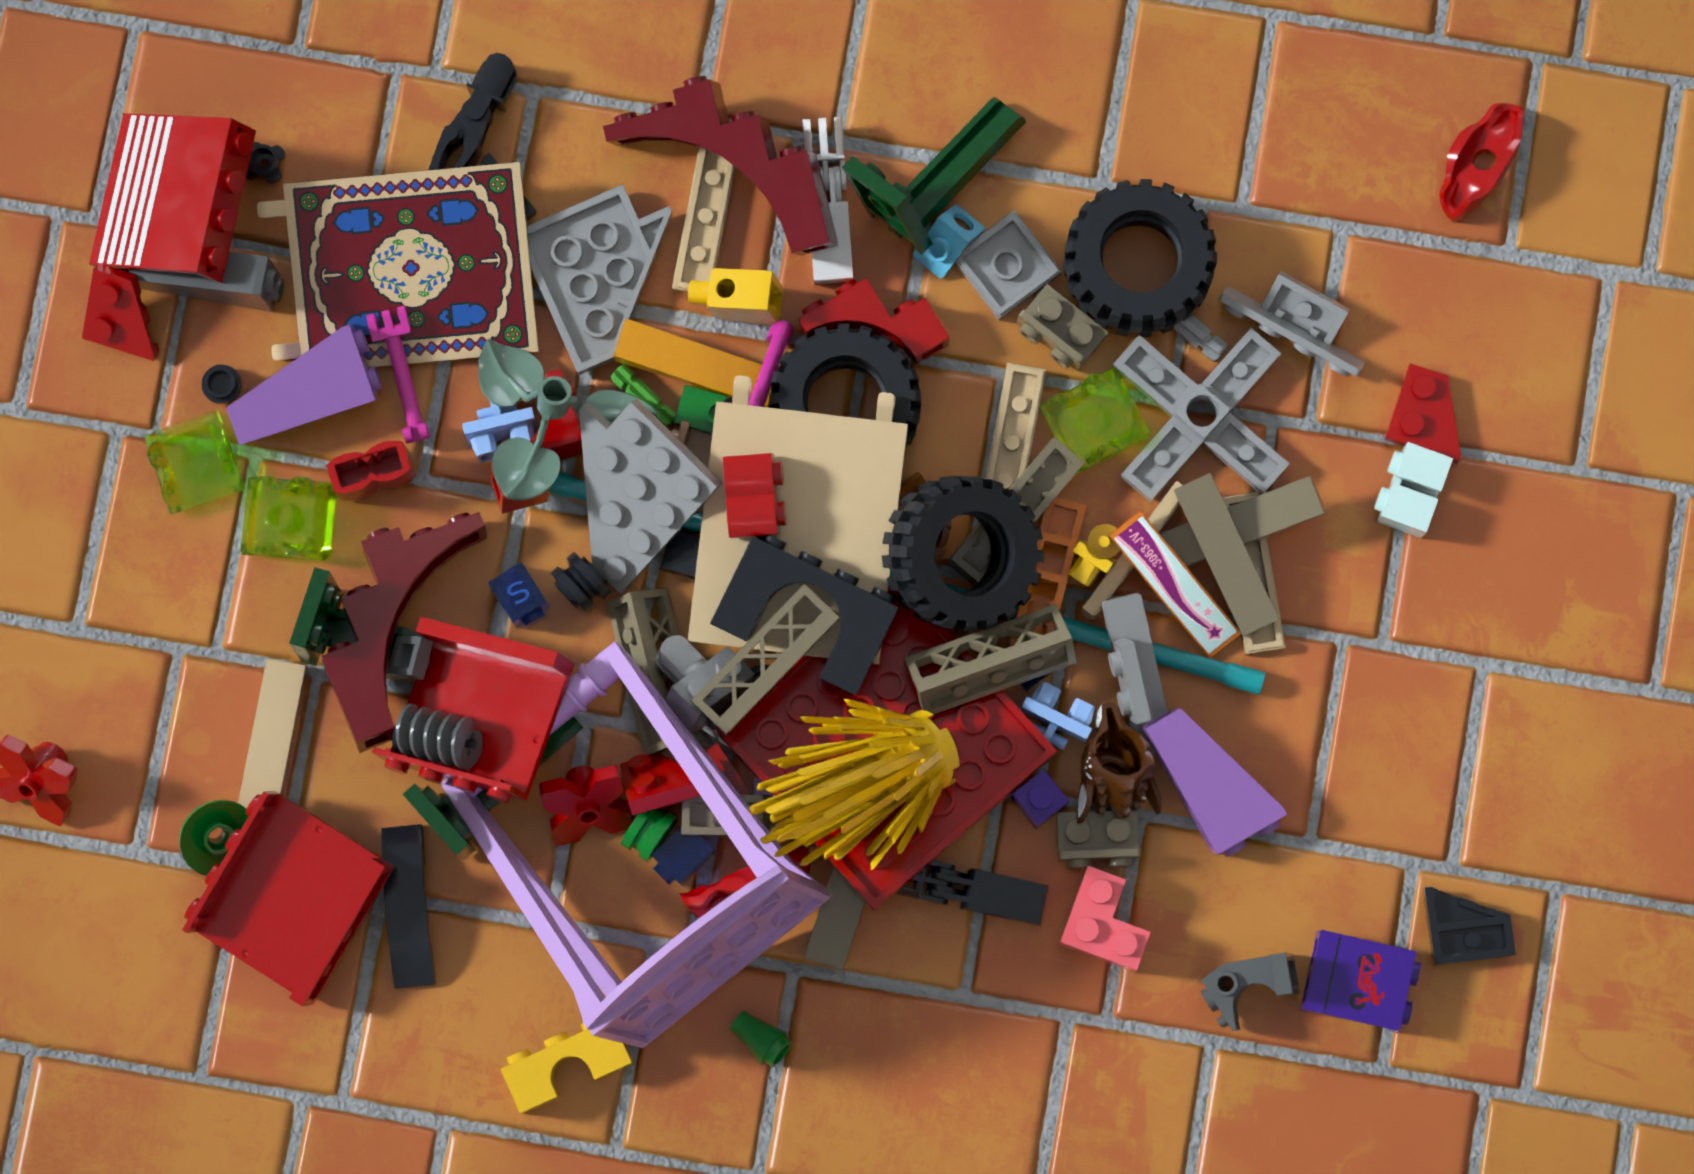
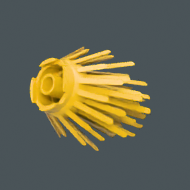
(857, 791)

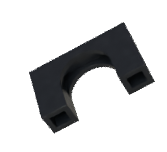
(863, 614)

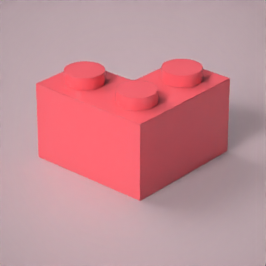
(1092, 926)

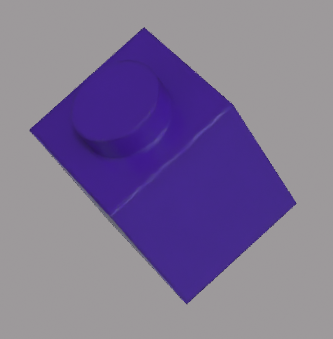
(1039, 799)

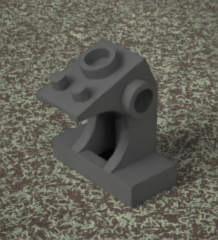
(1273, 971)

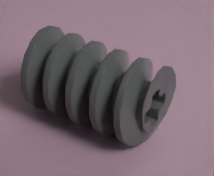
(437, 737)

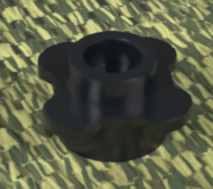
(273, 155)

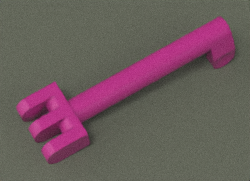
(391, 334)
(780, 337)

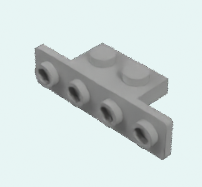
(1300, 316)
(1133, 661)

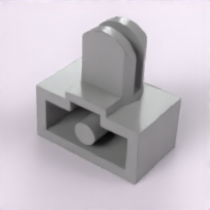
(691, 673)

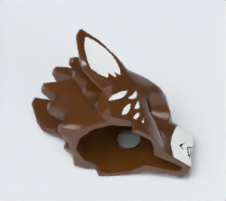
(1114, 771)

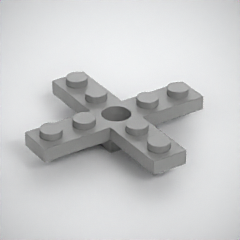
(1180, 437)

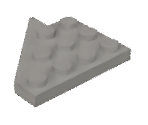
(593, 270)
(637, 489)

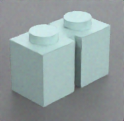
(1413, 489)

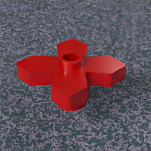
(37, 776)
(583, 800)

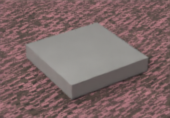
(1007, 265)

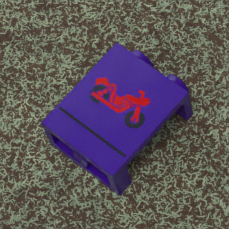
(1360, 980)

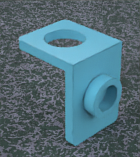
(948, 240)

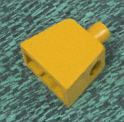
(754, 299)

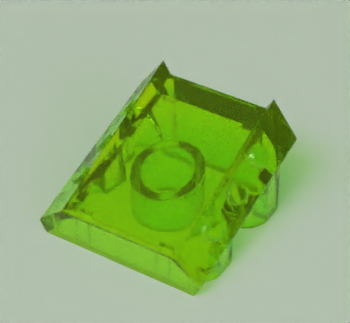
(1096, 418)
(193, 462)
(288, 518)

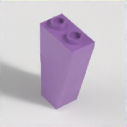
(311, 387)
(1211, 784)

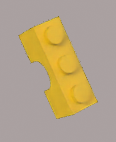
(532, 1076)

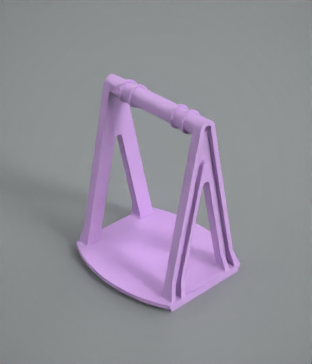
(709, 948)

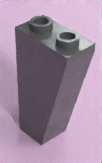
(247, 283)

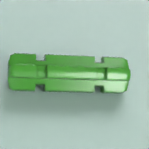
(625, 379)

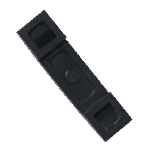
(407, 907)

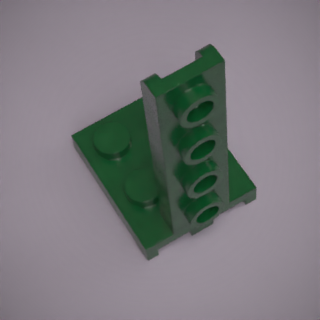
(914, 207)
(323, 622)
(445, 818)

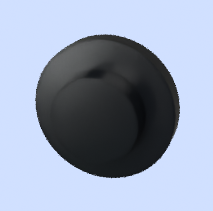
(221, 384)

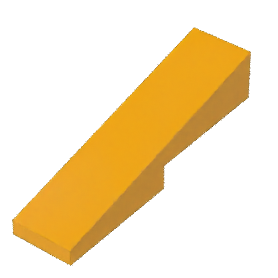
(682, 359)

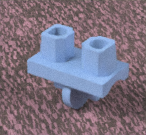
(498, 425)
(1074, 724)

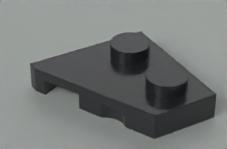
(1465, 930)

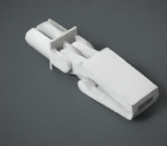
(834, 263)

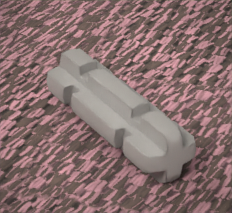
(1199, 335)

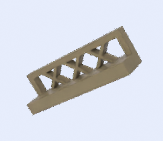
(638, 636)
(995, 666)
(777, 670)

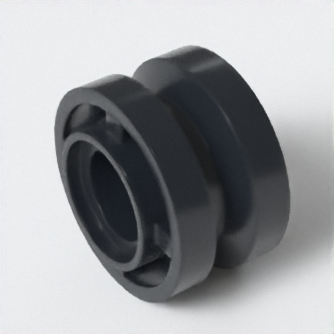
(580, 582)

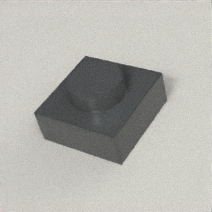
(410, 657)

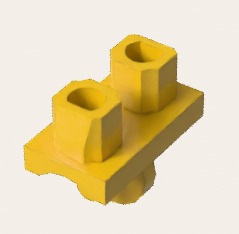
(1094, 555)

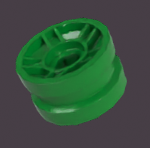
(649, 832)

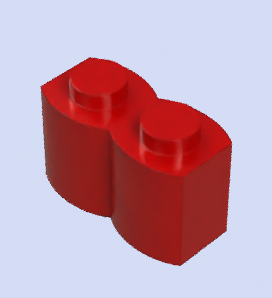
(361, 474)
(752, 495)

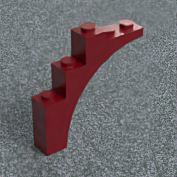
(788, 182)
(374, 612)

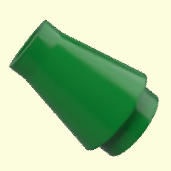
(762, 1039)

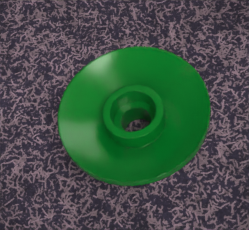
(194, 842)

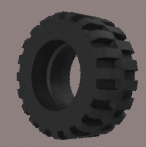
(1152, 208)
(851, 350)
(1011, 559)

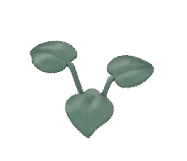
(513, 374)

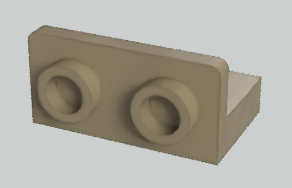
(1061, 328)
(1097, 839)

